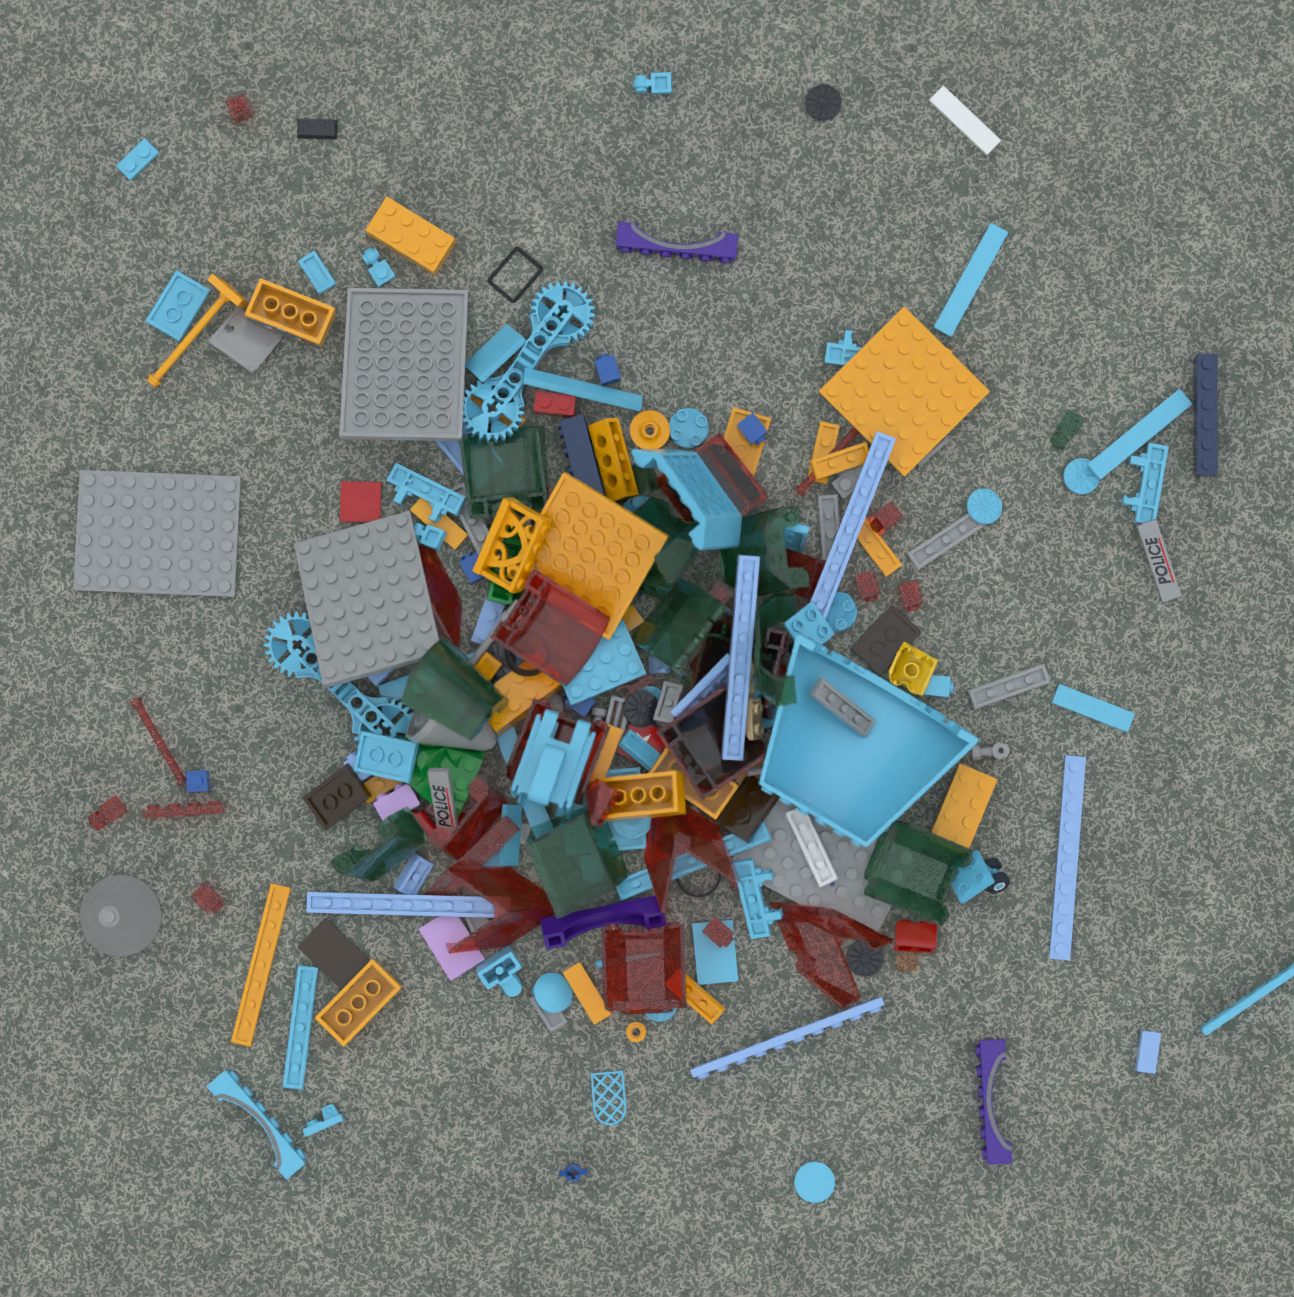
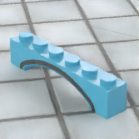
(287, 1156)

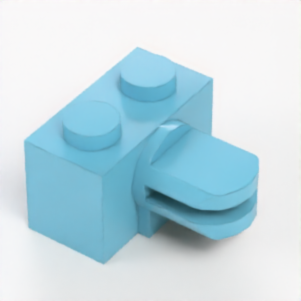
(501, 970)

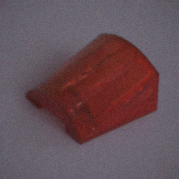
(552, 629)

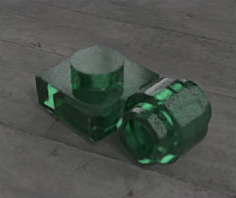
(1069, 426)

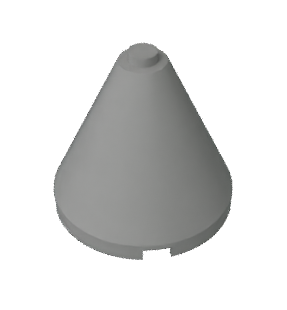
(427, 731)
(120, 915)

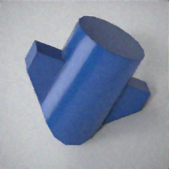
(573, 1172)

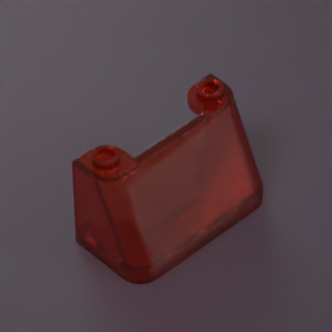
(474, 824)

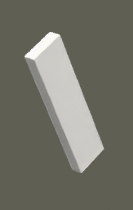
(964, 120)
(811, 847)

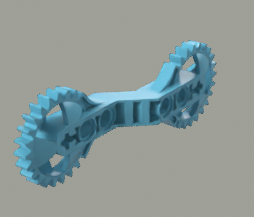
(529, 357)
(344, 692)

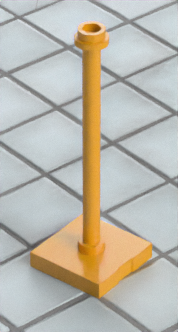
(226, 294)

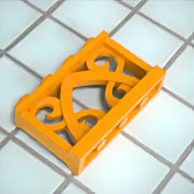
(530, 543)

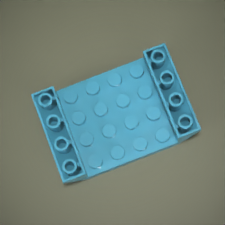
(699, 491)

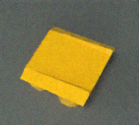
(912, 669)

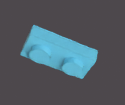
(137, 159)

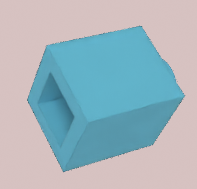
(939, 687)

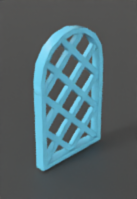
(608, 1102)

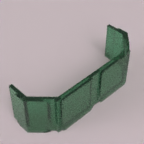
(775, 609)

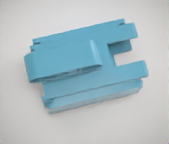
(553, 768)

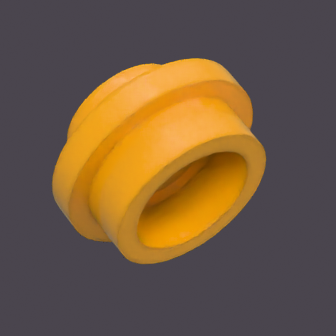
(641, 1036)

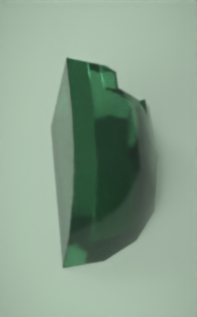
(645, 478)

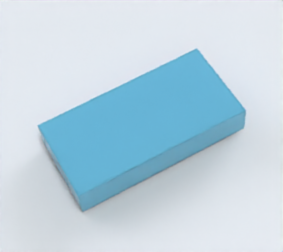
(317, 272)
(639, 749)

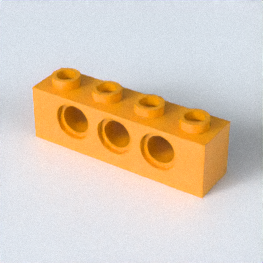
(613, 459)

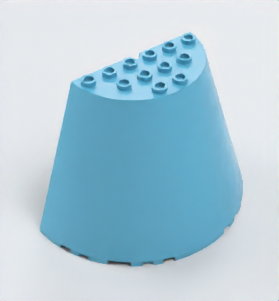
(848, 778)

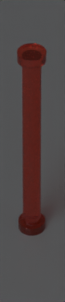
(840, 446)
(158, 740)

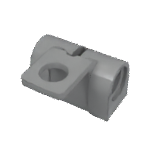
(669, 698)

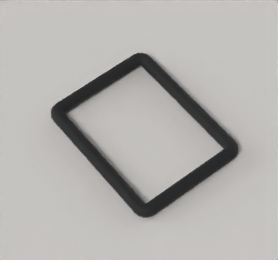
(526, 286)

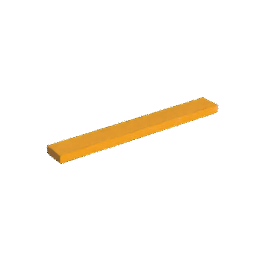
(260, 964)

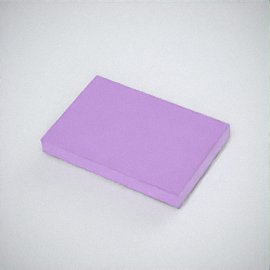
(450, 930)

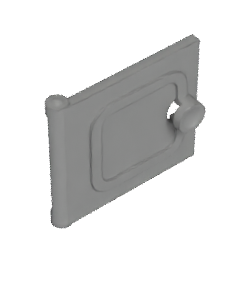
(245, 343)

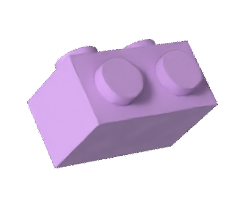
(402, 797)

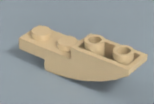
(754, 726)

